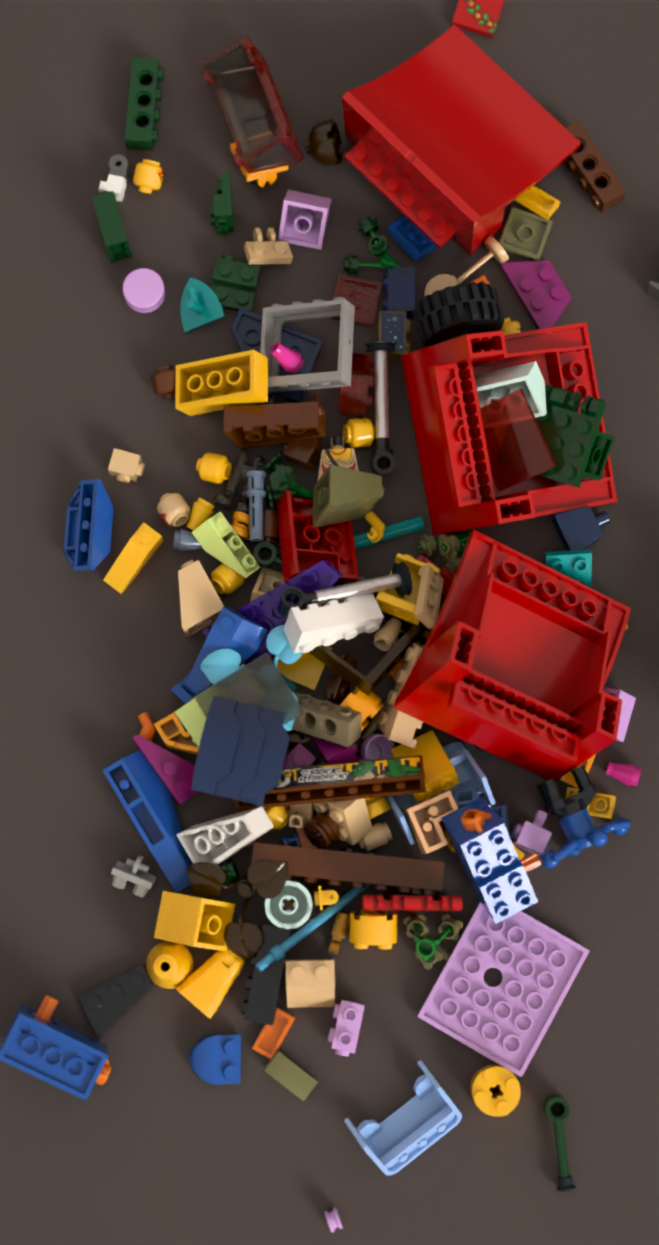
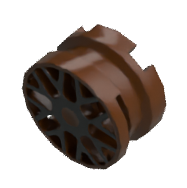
(322, 830)

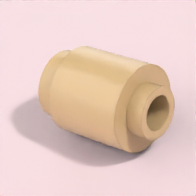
(376, 838)

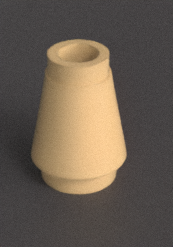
(387, 635)

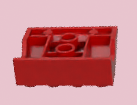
(307, 545)

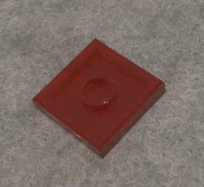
(360, 293)

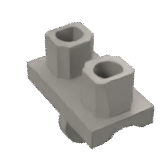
(134, 872)

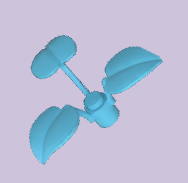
(227, 661)

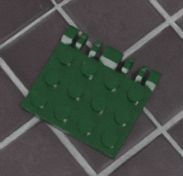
(569, 433)

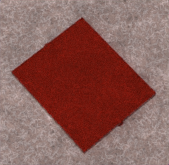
(514, 441)

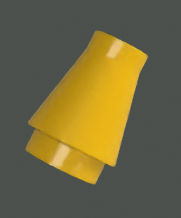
(200, 513)

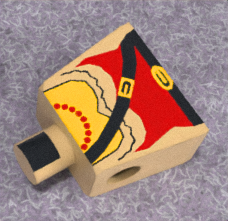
(337, 456)

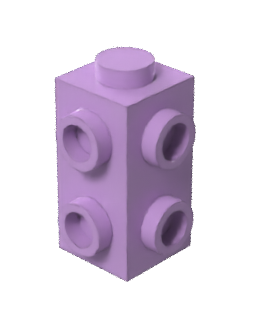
(347, 1027)

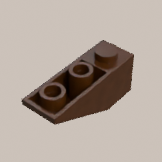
(304, 452)

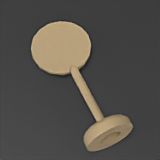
(445, 280)

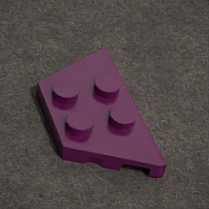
(538, 290)

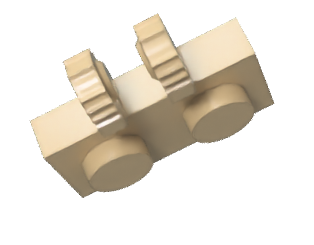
(267, 251)

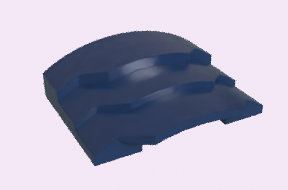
(240, 751)

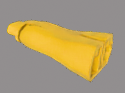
(211, 981)

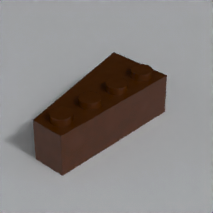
(274, 423)

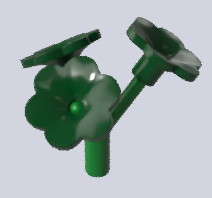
(282, 479)

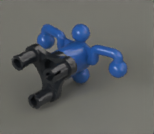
(575, 818)

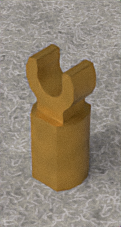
(339, 931)

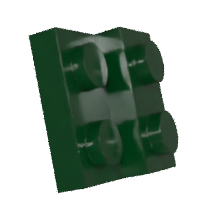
(222, 208)
(235, 283)

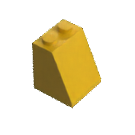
(193, 920)

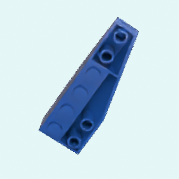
(152, 813)

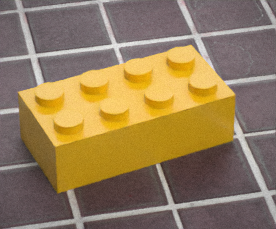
(221, 382)

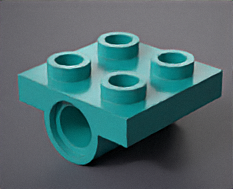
(572, 563)

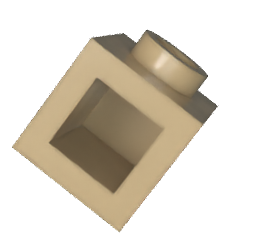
(125, 466)

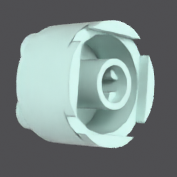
(290, 919)

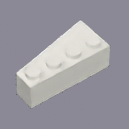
(225, 836)

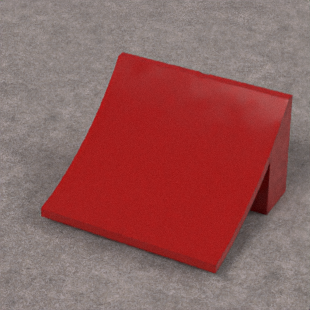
(452, 140)
(452, 435)
(520, 662)

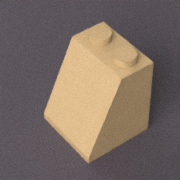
(198, 598)
(310, 983)

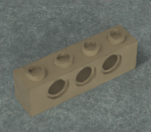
(328, 721)

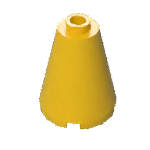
(180, 964)

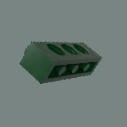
(143, 70)

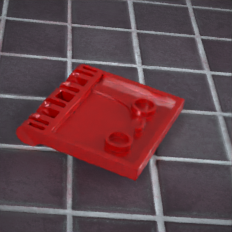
(411, 902)

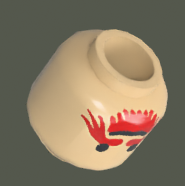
(173, 509)

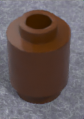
(270, 526)

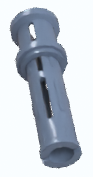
(255, 495)

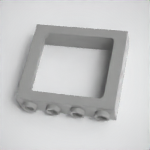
(272, 323)

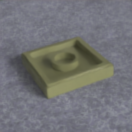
(525, 234)

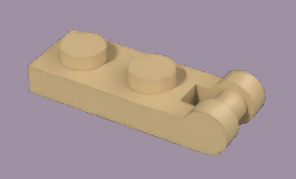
(428, 596)

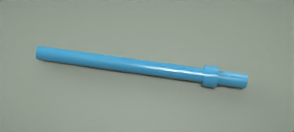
(277, 952)

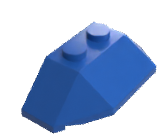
(88, 526)

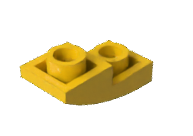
(600, 806)

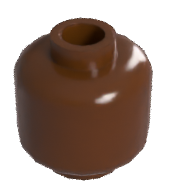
(164, 381)

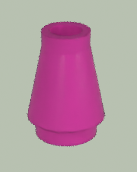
(288, 358)
(625, 773)

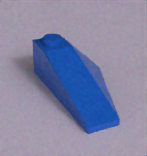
(231, 632)

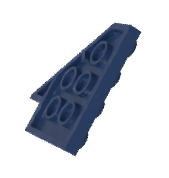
(247, 333)

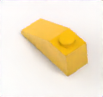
(133, 557)

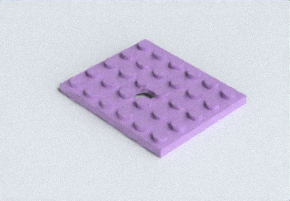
(514, 1016)

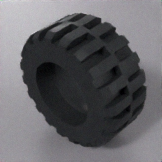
(457, 312)

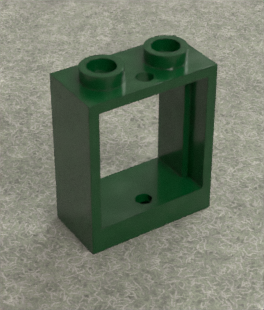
(111, 226)

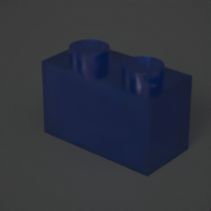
(400, 290)

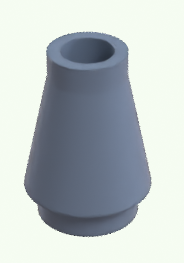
(185, 540)

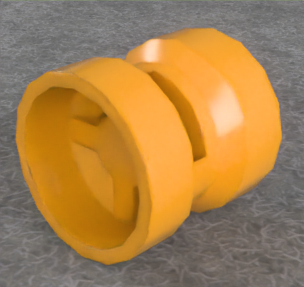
(241, 525)

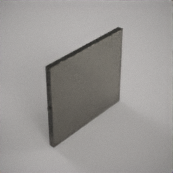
(257, 685)

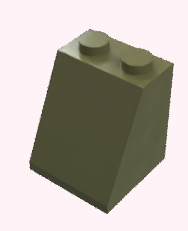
(344, 495)

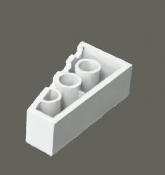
(332, 622)

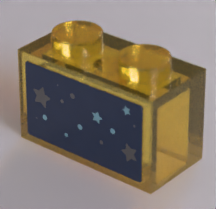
(393, 328)

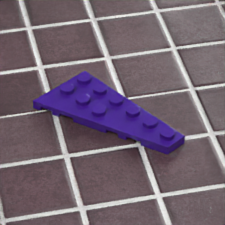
(265, 608)

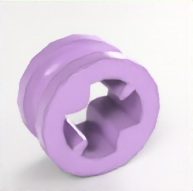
(333, 1219)

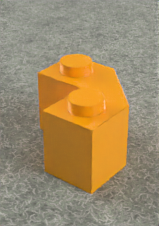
(175, 736)

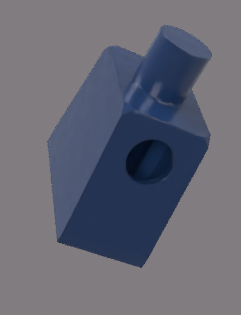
(579, 527)

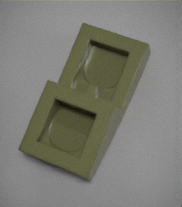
(290, 1075)

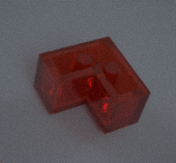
(355, 398)

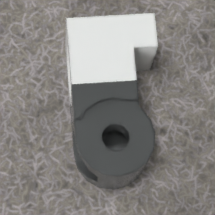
(117, 177)

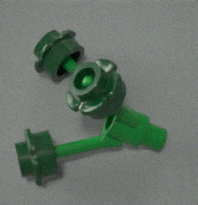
(377, 246)

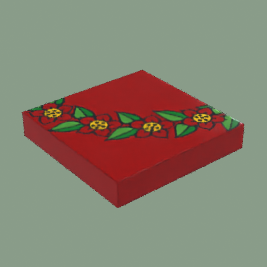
(478, 16)

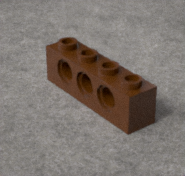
(601, 171)

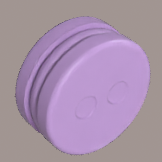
(143, 290)

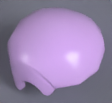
(376, 747)

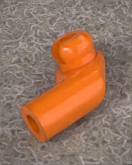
(148, 729)

